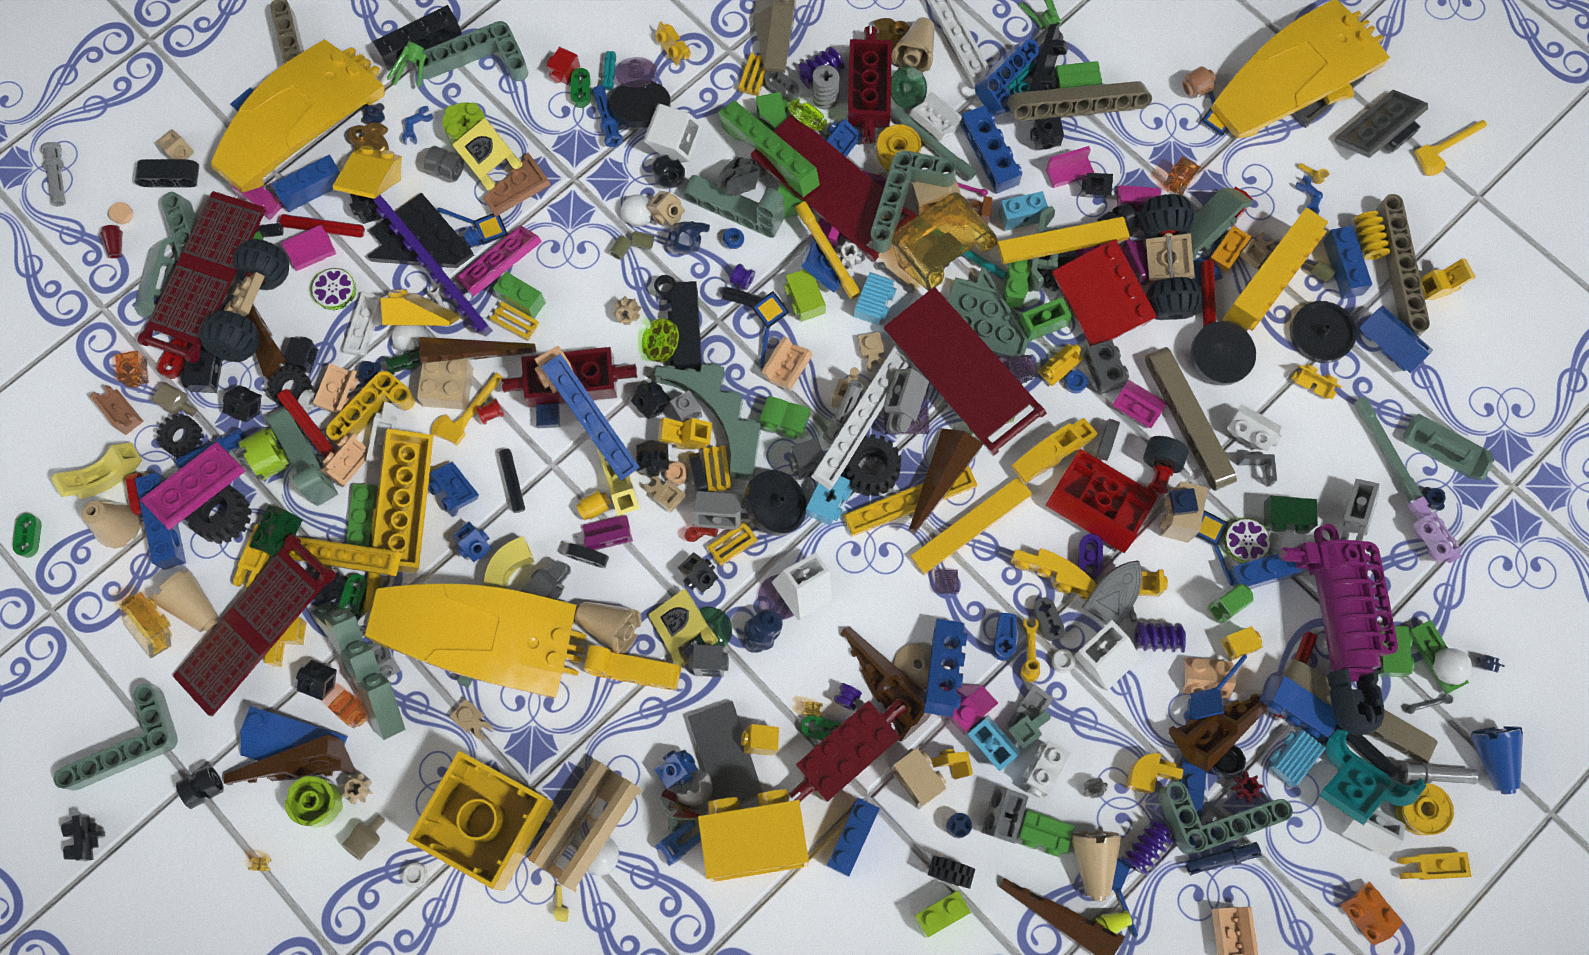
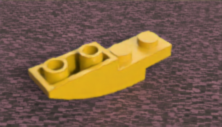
(1054, 448)
(1066, 575)

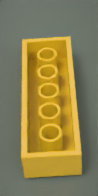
(1277, 270)
(403, 496)

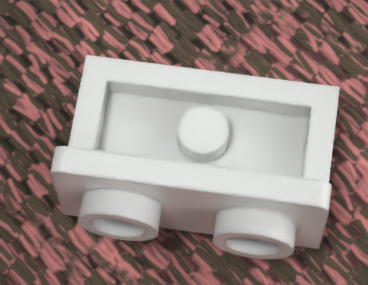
(936, 117)

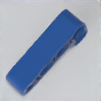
(992, 85)

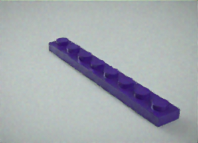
(437, 273)

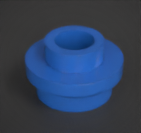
(730, 233)
(473, 236)

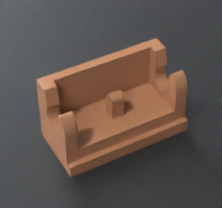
(117, 410)

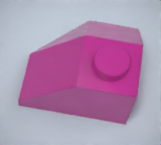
(973, 706)

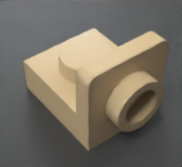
(175, 145)

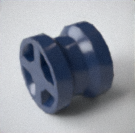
(962, 822)

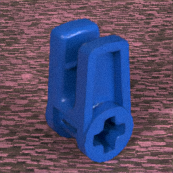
(1005, 634)
(672, 841)

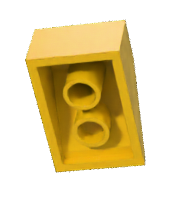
(369, 172)
(413, 309)

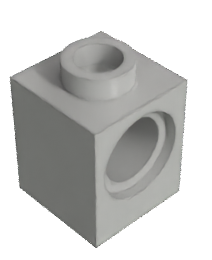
(686, 407)

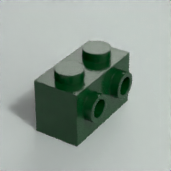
(1290, 513)

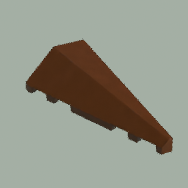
(453, 349)
(267, 353)
(950, 459)
(889, 683)
(1210, 737)
(308, 759)
(1082, 931)

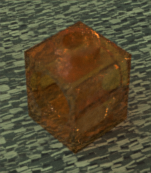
(1183, 168)
(125, 363)
(349, 709)

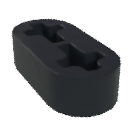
(1403, 137)
(698, 472)
(586, 555)

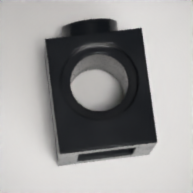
(301, 353)

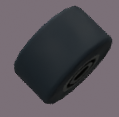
(1166, 452)

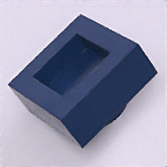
(548, 415)
(1183, 501)

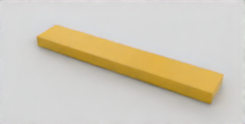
(1062, 240)
(899, 505)
(971, 525)
(351, 556)

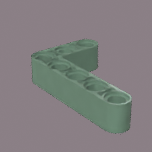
(475, 50)
(905, 174)
(760, 217)
(180, 219)
(309, 477)
(127, 749)
(1222, 827)

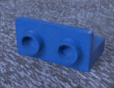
(842, 136)
(451, 488)

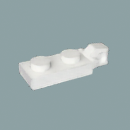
(380, 424)

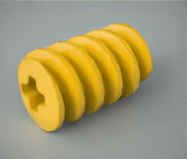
(1371, 235)

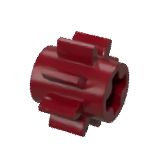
(1244, 793)

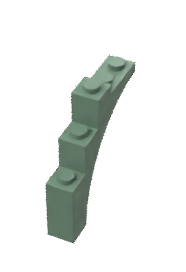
(727, 407)
(362, 666)

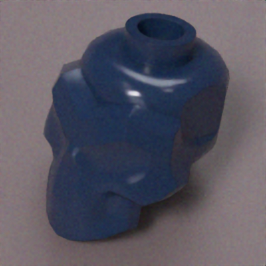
(687, 236)
(762, 631)

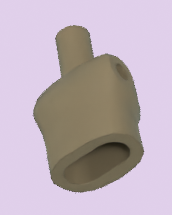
(173, 400)
(363, 838)

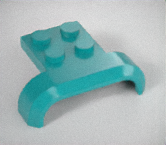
(1360, 786)

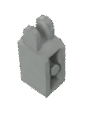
(904, 399)
(1360, 509)
(719, 510)

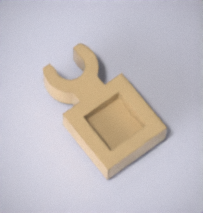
(1256, 250)
(871, 348)
(666, 495)
(469, 718)

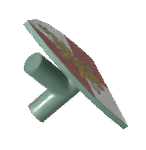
(679, 811)

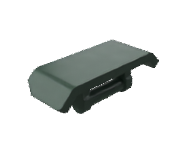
(1216, 218)
(1036, 279)
(144, 302)
(1448, 447)

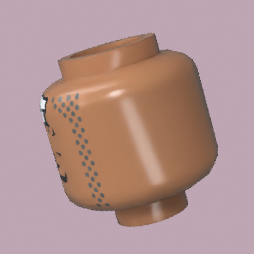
(1198, 82)

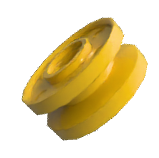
(893, 137)
(1439, 812)

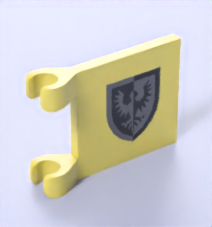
(484, 150)
(679, 623)

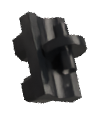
(84, 836)

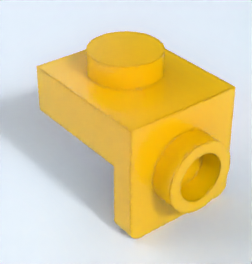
(1153, 583)
(958, 761)

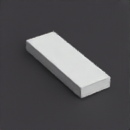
(363, 324)

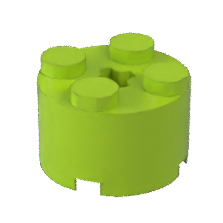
(460, 119)
(264, 453)
(300, 798)

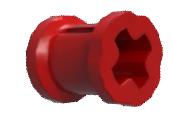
(490, 411)
(1160, 479)

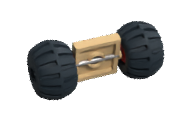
(1170, 256)
(228, 331)

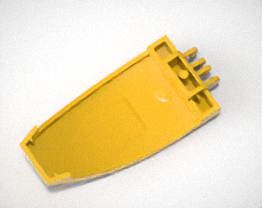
(1300, 67)
(294, 109)
(479, 633)

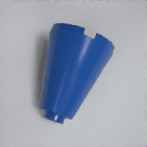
(1501, 756)

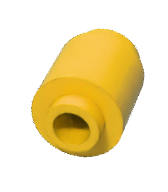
(593, 505)

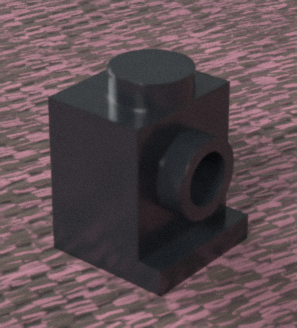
(1103, 179)

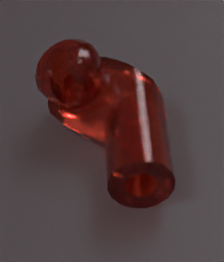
(694, 533)

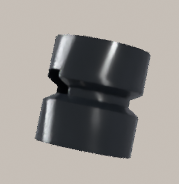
(1122, 210)
(196, 788)

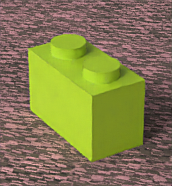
(805, 295)
(942, 914)

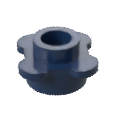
(378, 117)
(366, 366)
(1439, 496)
(1490, 663)

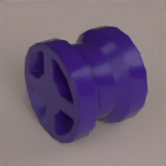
(742, 276)
(847, 696)

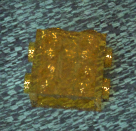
(145, 624)

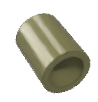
(642, 240)
(620, 247)
(1323, 271)

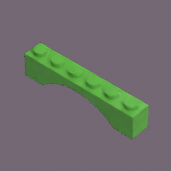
(772, 113)
(792, 166)

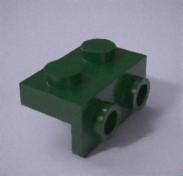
(274, 530)

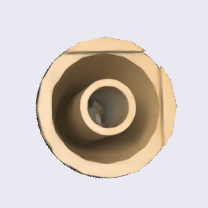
(916, 46)
(111, 523)
(186, 601)
(609, 624)
(1097, 861)

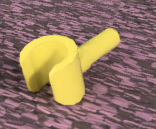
(560, 914)

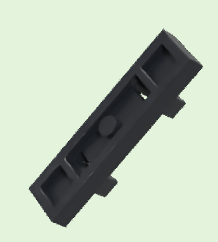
(1052, 48)

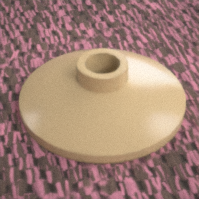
(905, 662)

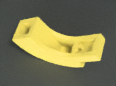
(101, 476)
(621, 491)
(507, 561)

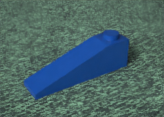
(269, 734)

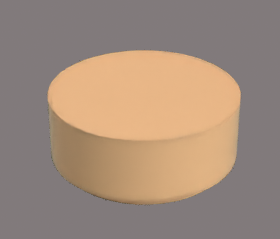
(121, 213)
(677, 473)

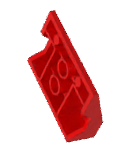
(1104, 294)
(1102, 500)

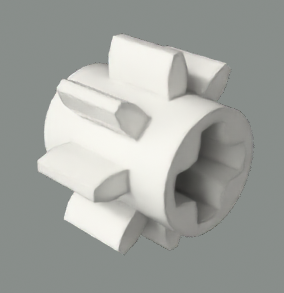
(849, 254)

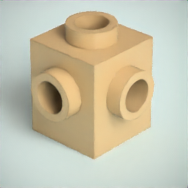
(665, 208)

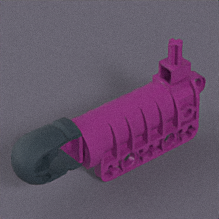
(1350, 622)

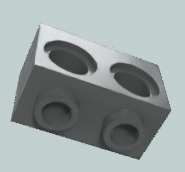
(1100, 368)
(805, 458)
(710, 661)
(1005, 814)

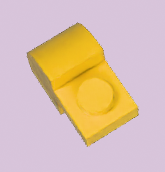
(1446, 281)
(685, 435)
(293, 635)
(1145, 770)

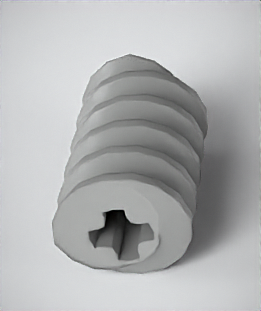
(825, 87)

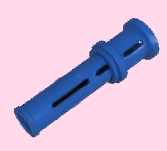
(608, 123)
(228, 442)

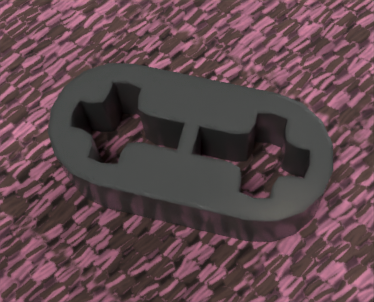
(783, 82)
(1107, 439)
(1053, 617)

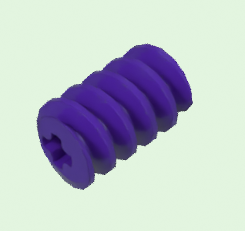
(827, 57)
(1160, 635)
(1148, 847)

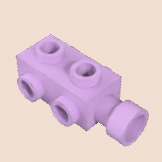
(1434, 536)

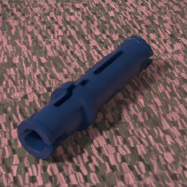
(1233, 855)

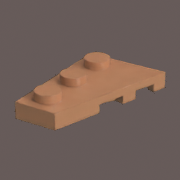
(516, 187)

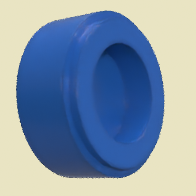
(1075, 381)

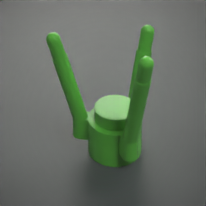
(1049, 16)
(413, 53)

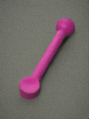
(983, 192)

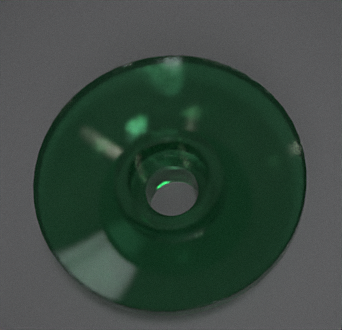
(915, 87)
(721, 626)

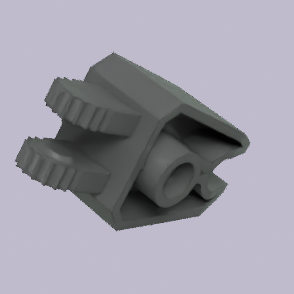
(740, 176)
(548, 582)

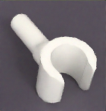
(437, 295)

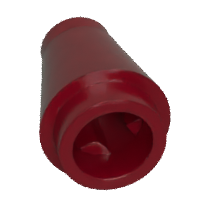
(112, 240)

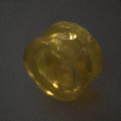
(812, 709)
(259, 864)

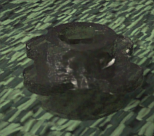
(1094, 788)

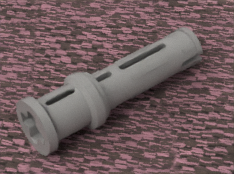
(54, 165)
(844, 410)
(1413, 772)

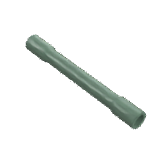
(961, 166)
(1406, 481)

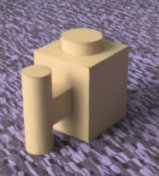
(842, 386)

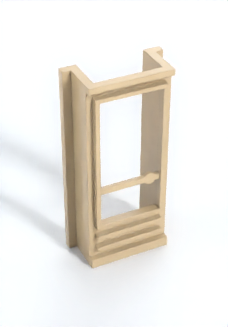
(595, 784)

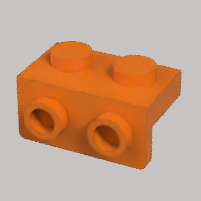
(1372, 914)

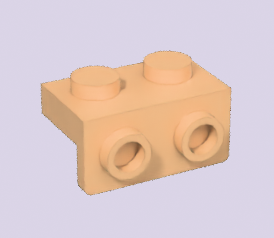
(786, 364)
(335, 388)
(345, 461)
(1207, 674)
(1235, 931)

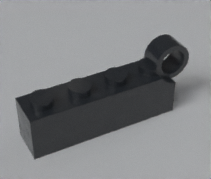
(685, 315)

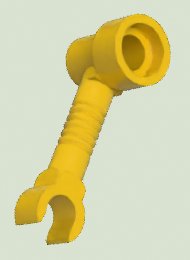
(1027, 674)

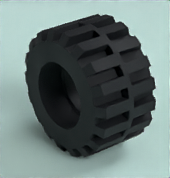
(874, 483)
(228, 526)

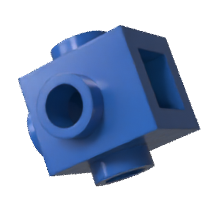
(472, 542)
(676, 768)

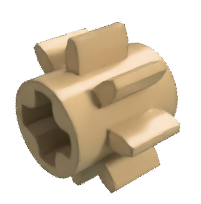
(627, 310)
(350, 787)

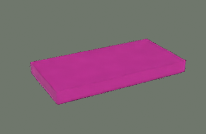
(497, 260)
(192, 485)

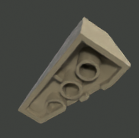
(774, 30)

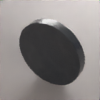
(637, 105)
(1323, 332)
(1223, 353)
(775, 502)

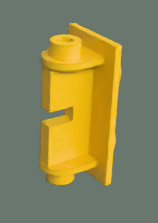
(668, 40)
(1061, 364)
(1308, 376)

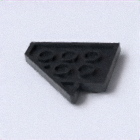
(428, 228)

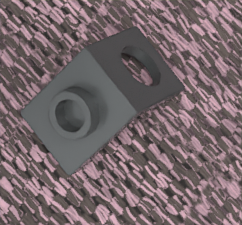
(1259, 458)

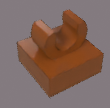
(984, 208)

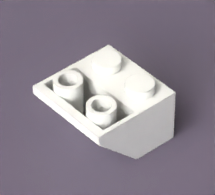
(673, 133)
(805, 586)
(1108, 655)

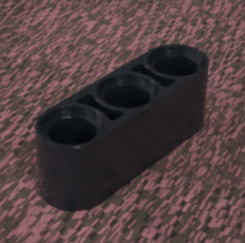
(166, 173)

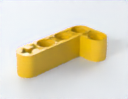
(366, 411)
(631, 669)

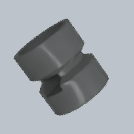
(442, 163)

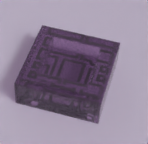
(946, 581)

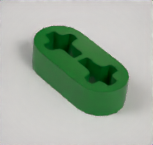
(576, 88)
(27, 535)
(349, 591)
(820, 722)

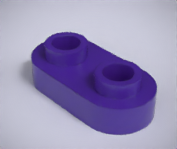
(1091, 558)

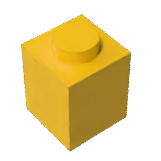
(1242, 642)
(760, 739)

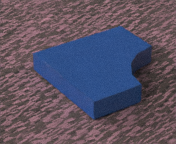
(819, 267)

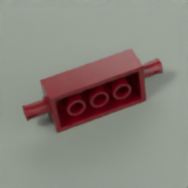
(869, 83)
(592, 367)
(847, 751)

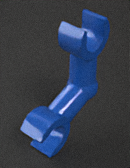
(410, 121)
(1312, 191)

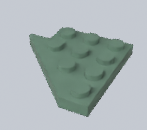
(989, 315)

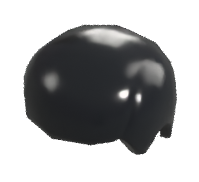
(668, 172)
(1230, 764)

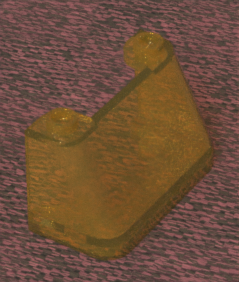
(939, 238)

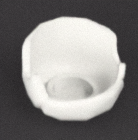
(635, 210)
(407, 337)
(1452, 666)
(697, 792)
(605, 860)

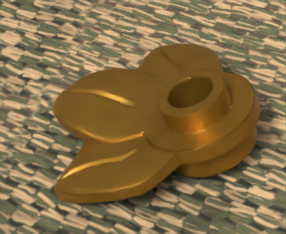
(889, 30)
(372, 136)

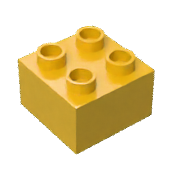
(480, 821)
(754, 838)

